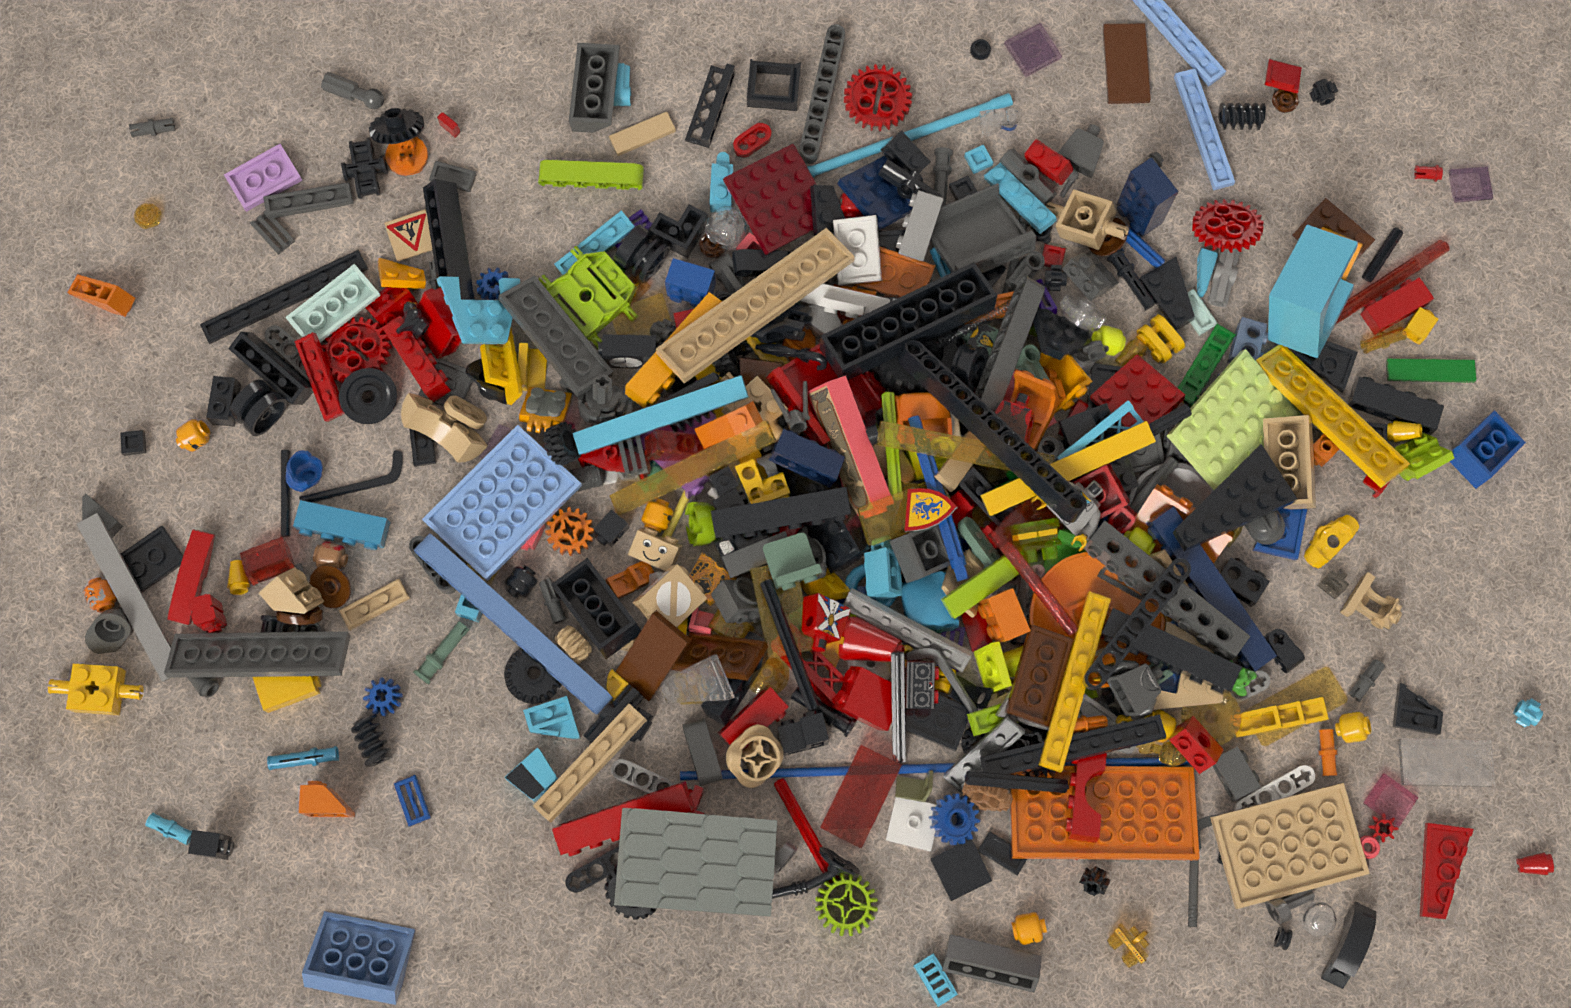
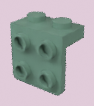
(791, 561)

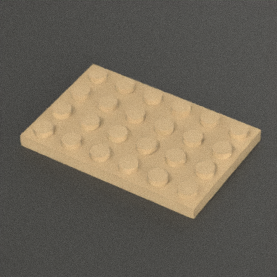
(1289, 845)

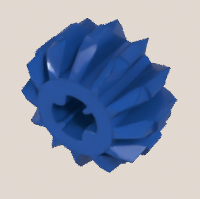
(489, 280)
(382, 706)

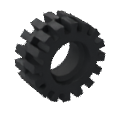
(727, 363)
(561, 443)

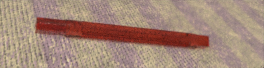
(1394, 278)

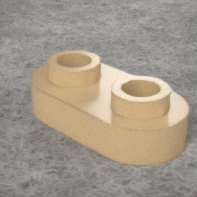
(465, 412)

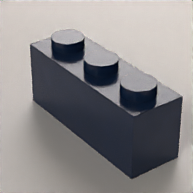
(807, 458)

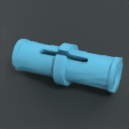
(169, 828)

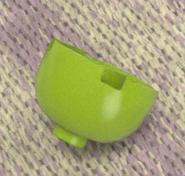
(700, 523)

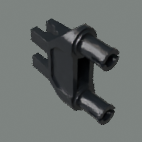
(786, 325)

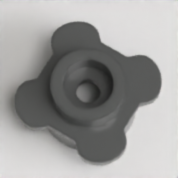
(1095, 350)

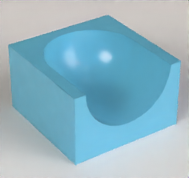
(1310, 291)

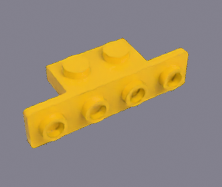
(501, 368)

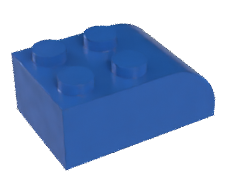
(1485, 449)

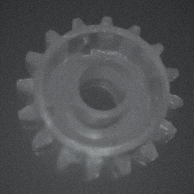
(1082, 312)

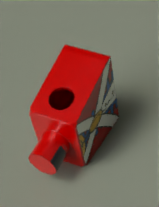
(823, 620)

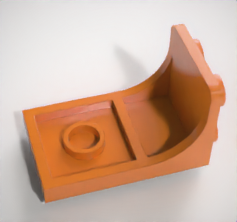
(1043, 402)

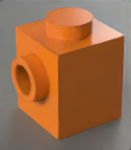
(1323, 450)

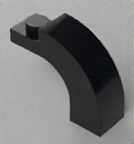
(1353, 945)

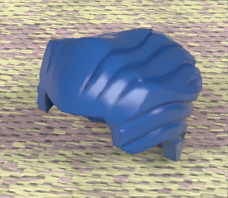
(303, 471)

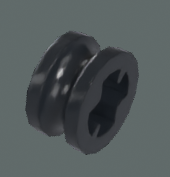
(1283, 938)

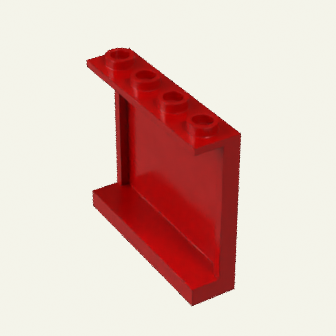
(789, 387)

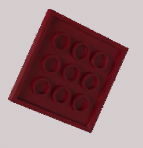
(774, 197)

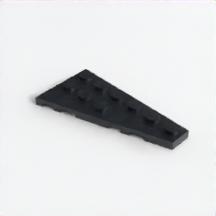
(1243, 497)

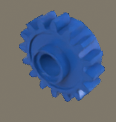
(965, 819)

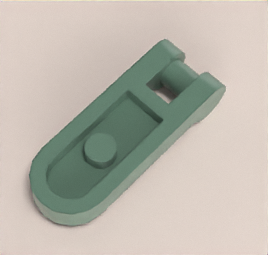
(978, 541)

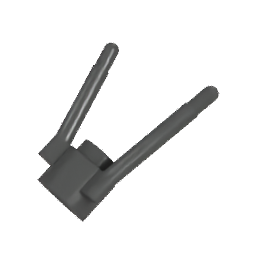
(795, 419)

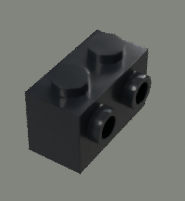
(905, 153)

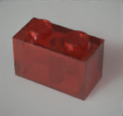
(267, 560)

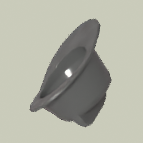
(1267, 529)
(108, 631)

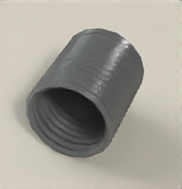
(588, 476)

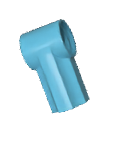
(623, 88)

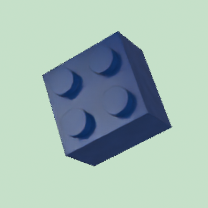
(689, 282)

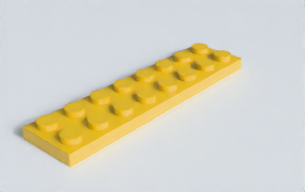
(1332, 415)

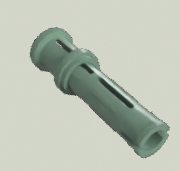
(435, 660)

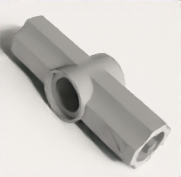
(1223, 278)

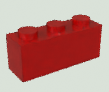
(1396, 305)
(761, 710)

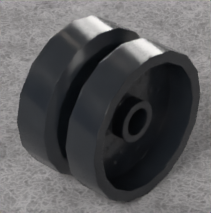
(257, 407)

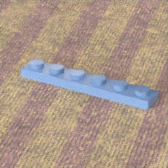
(1182, 39)
(1204, 129)

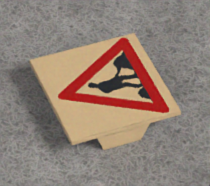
(409, 235)

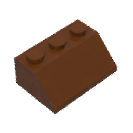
(1332, 218)

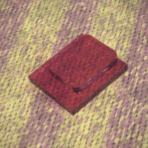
(1390, 799)

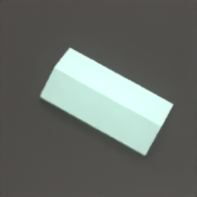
(334, 304)

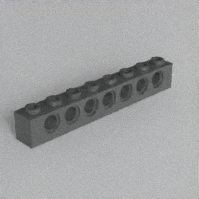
(1196, 607)

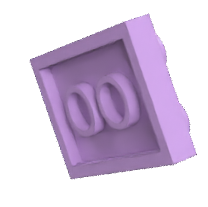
(263, 176)

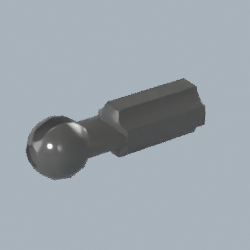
(350, 90)

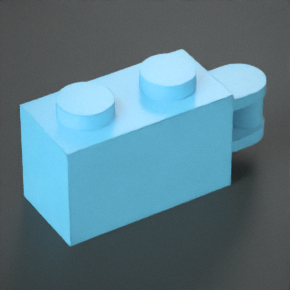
(718, 191)
(882, 572)

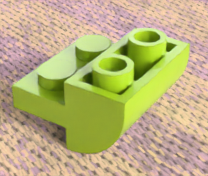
(1423, 455)

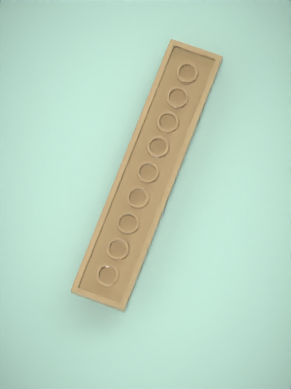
(754, 305)

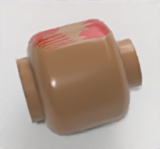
(330, 554)

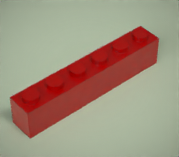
(606, 823)

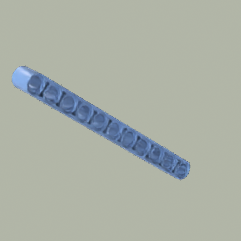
(513, 624)

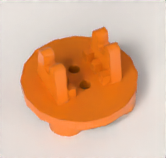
(405, 164)

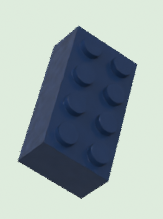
(1146, 197)

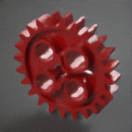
(897, 101)
(1227, 225)
(369, 335)

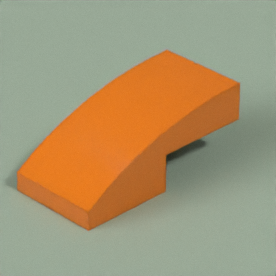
(630, 580)

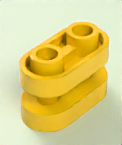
(1159, 350)

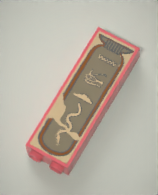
(844, 426)

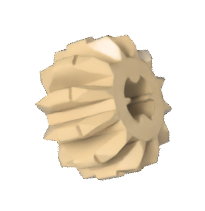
(573, 644)

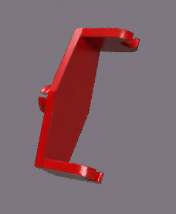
(610, 459)

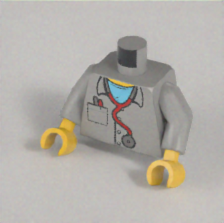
(1090, 517)

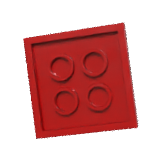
(1143, 387)

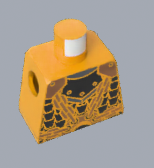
(708, 576)

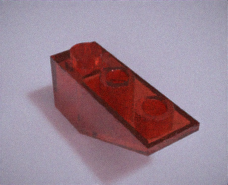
(671, 445)

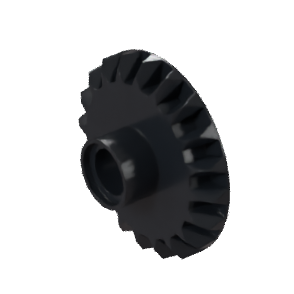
(396, 126)
(374, 408)
(522, 686)

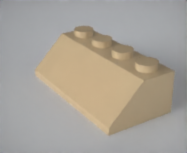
(1291, 449)

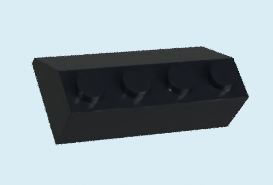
(1078, 425)

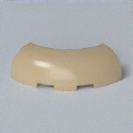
(447, 431)

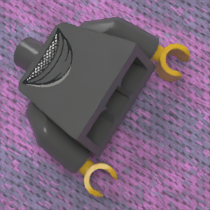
(1134, 688)

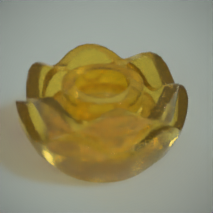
(149, 221)

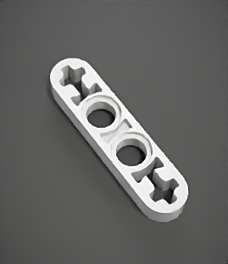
(1273, 790)

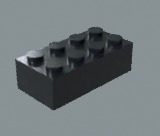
(596, 608)

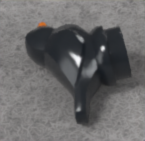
(413, 320)

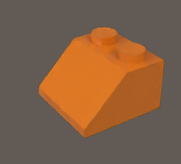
(322, 801)

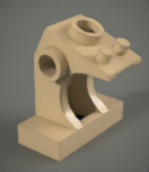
(1387, 614)

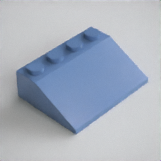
(358, 958)

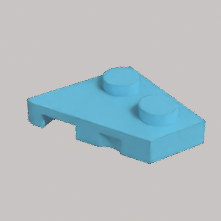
(552, 719)

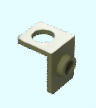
(914, 788)

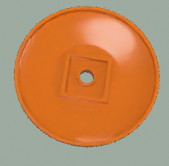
(1070, 583)

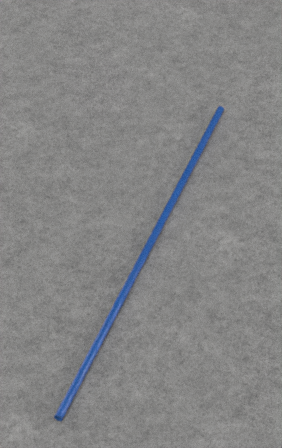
(910, 768)

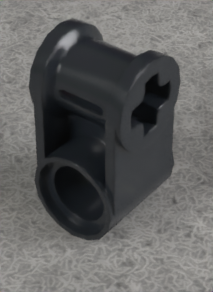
(1287, 652)

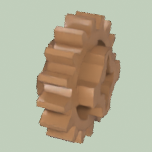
(988, 797)

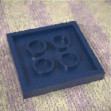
(875, 194)

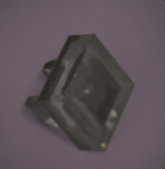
(1334, 583)

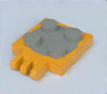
(544, 408)

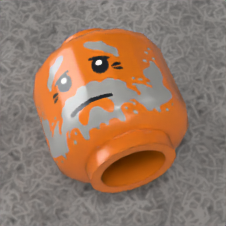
(99, 595)

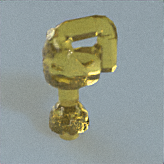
(1167, 752)

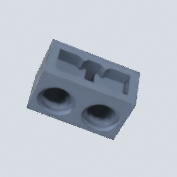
(1244, 341)

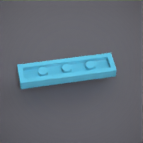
(1021, 198)
(599, 241)

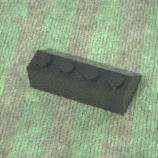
(593, 87)

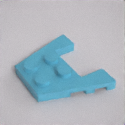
(478, 319)

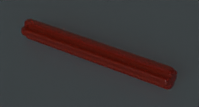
(1039, 587)

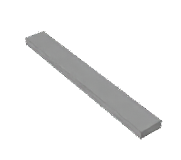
(126, 591)

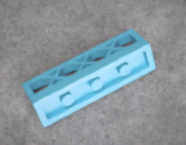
(1101, 427)

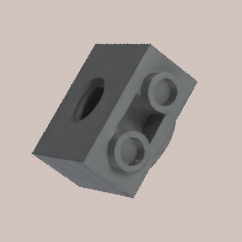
(736, 600)

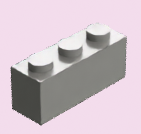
(919, 225)

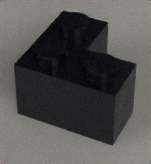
(680, 234)
(803, 735)

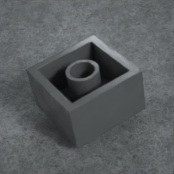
(920, 553)

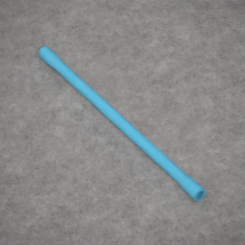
(995, 103)

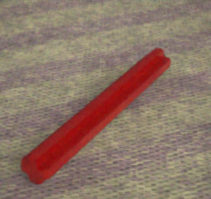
(801, 822)

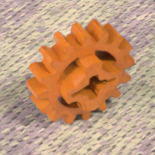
(562, 535)

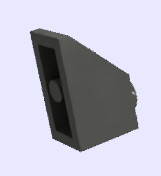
(91, 507)

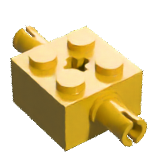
(102, 701)

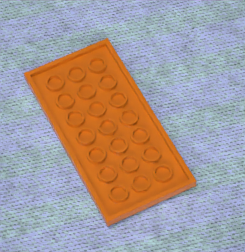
(1142, 812)

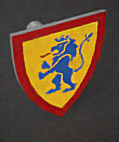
(926, 509)

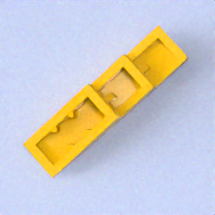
(1282, 717)

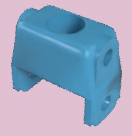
(923, 603)

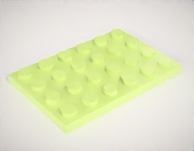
(1229, 419)

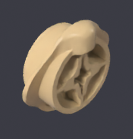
(774, 758)

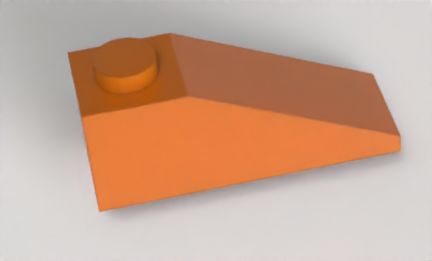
(102, 294)
(728, 425)

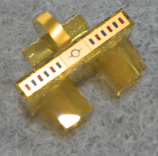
(1122, 936)

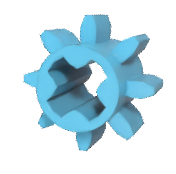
(1528, 712)

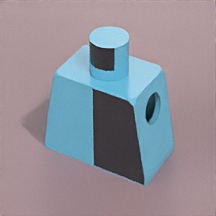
(533, 775)

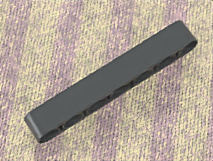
(826, 85)
(1009, 342)

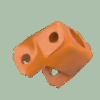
(932, 412)

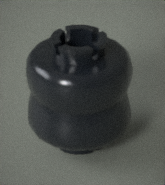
(521, 581)

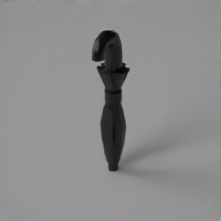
(803, 354)

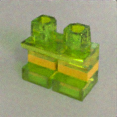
(1036, 535)

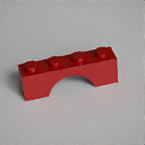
(1084, 821)

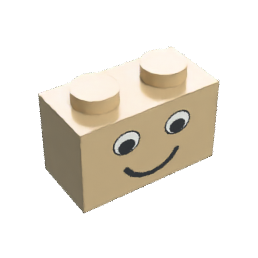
(655, 549)

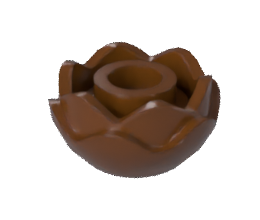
(1280, 105)
(708, 250)

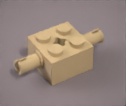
(1087, 219)
(763, 400)

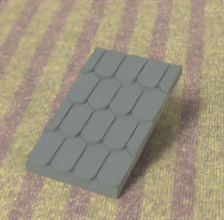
(695, 862)

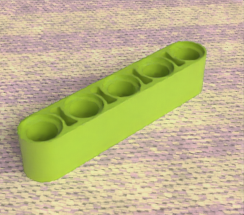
(587, 173)

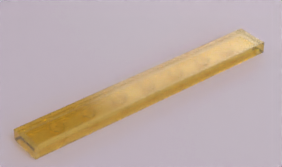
(941, 445)
(692, 468)

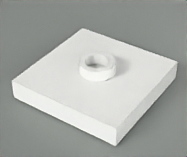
(911, 824)

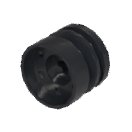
(645, 255)

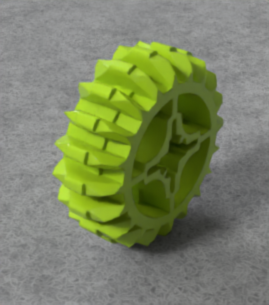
(830, 901)

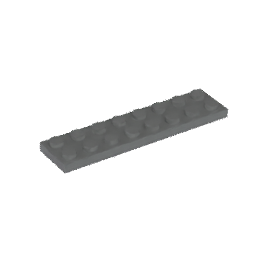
(257, 654)

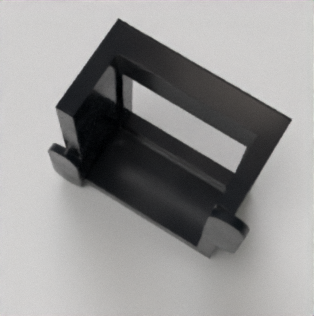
(773, 101)

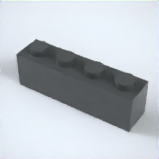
(992, 963)

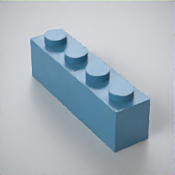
(341, 524)

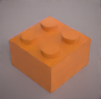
(1003, 616)

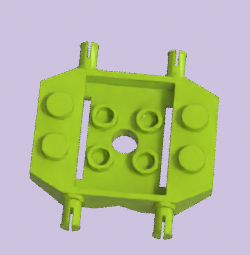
(601, 307)

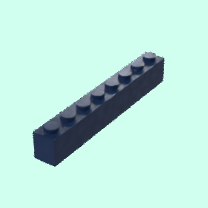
(1212, 587)

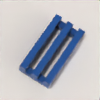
(419, 819)

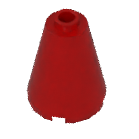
(867, 642)

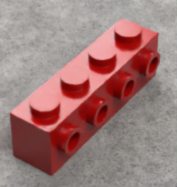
(417, 360)

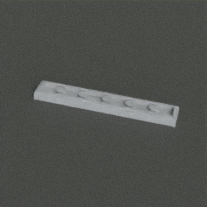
(906, 629)

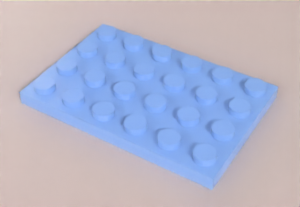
(502, 503)

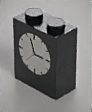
(627, 350)

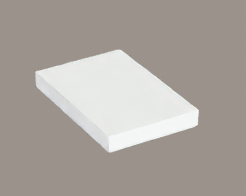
(862, 240)

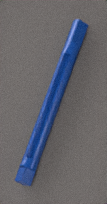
(946, 527)

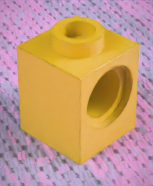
(1420, 325)

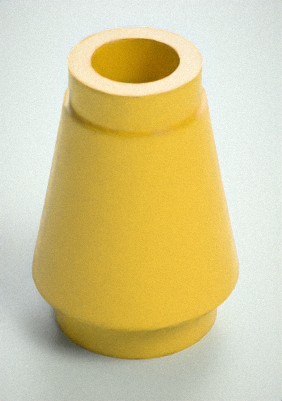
(1403, 431)
(237, 580)

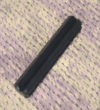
(1382, 254)

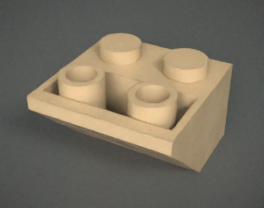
(291, 593)

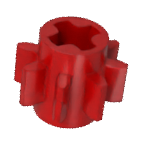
(1376, 827)

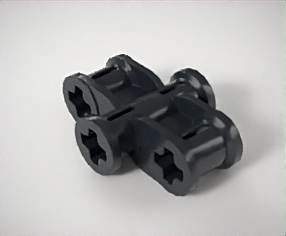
(364, 168)

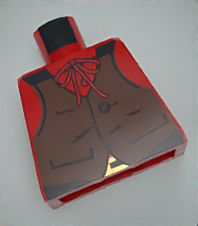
(1018, 415)

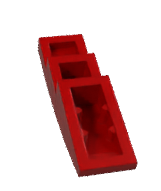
(191, 575)

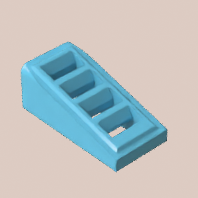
(1205, 265)
(928, 984)

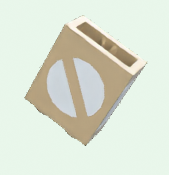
(672, 596)

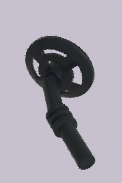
(835, 867)

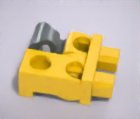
(761, 490)

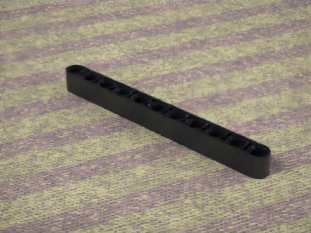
(992, 431)

